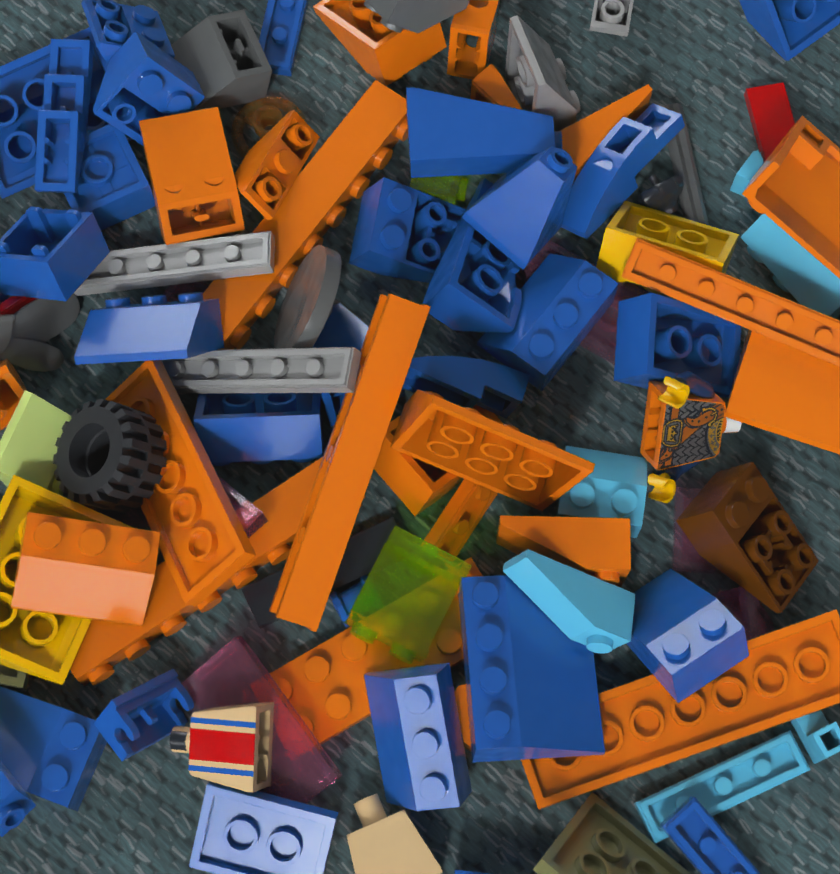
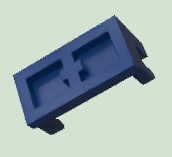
(144, 715)

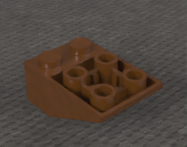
(749, 535)

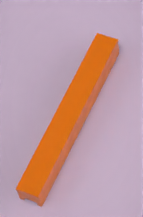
(349, 462)

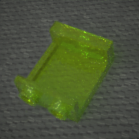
(406, 595)

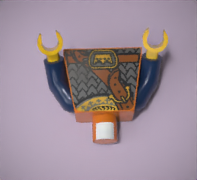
(681, 429)

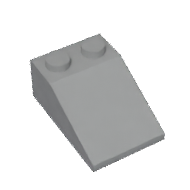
(537, 76)

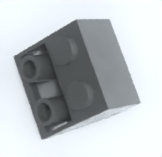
(225, 60)

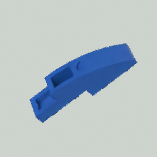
(611, 169)

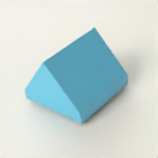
(746, 172)

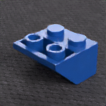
(115, 23)
(144, 85)

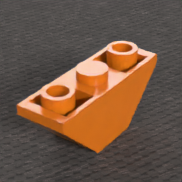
(275, 163)

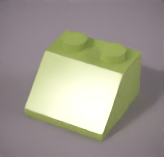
(30, 442)

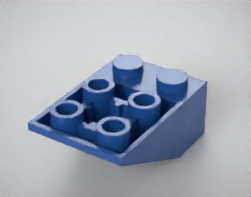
(402, 231)

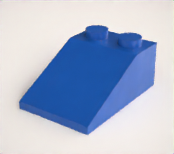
(670, 337)
(684, 634)
(48, 748)

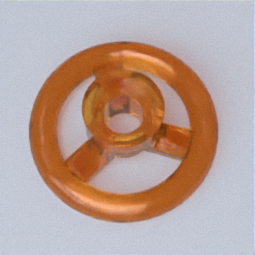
(259, 115)

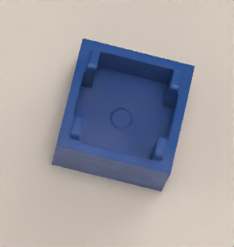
(110, 179)
(50, 253)

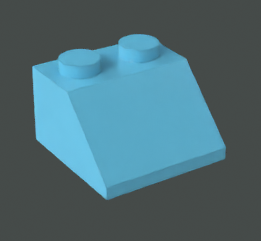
(611, 491)

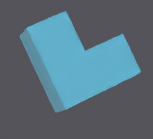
(817, 735)

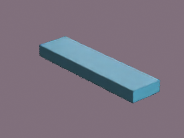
(727, 782)

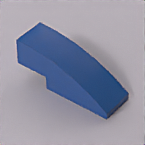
(469, 382)

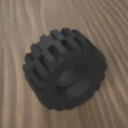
(109, 456)

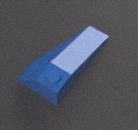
(474, 282)

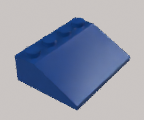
(19, 105)
(524, 678)

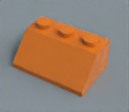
(85, 569)

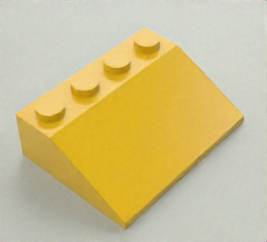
(30, 639)

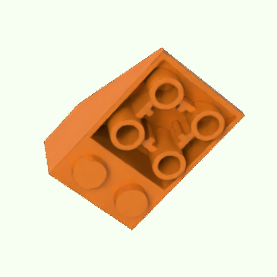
(191, 175)

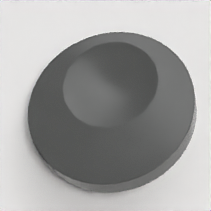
(308, 299)

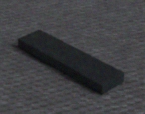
(356, 562)

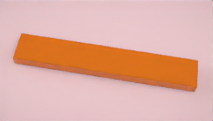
(734, 300)

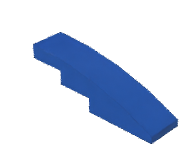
(64, 116)

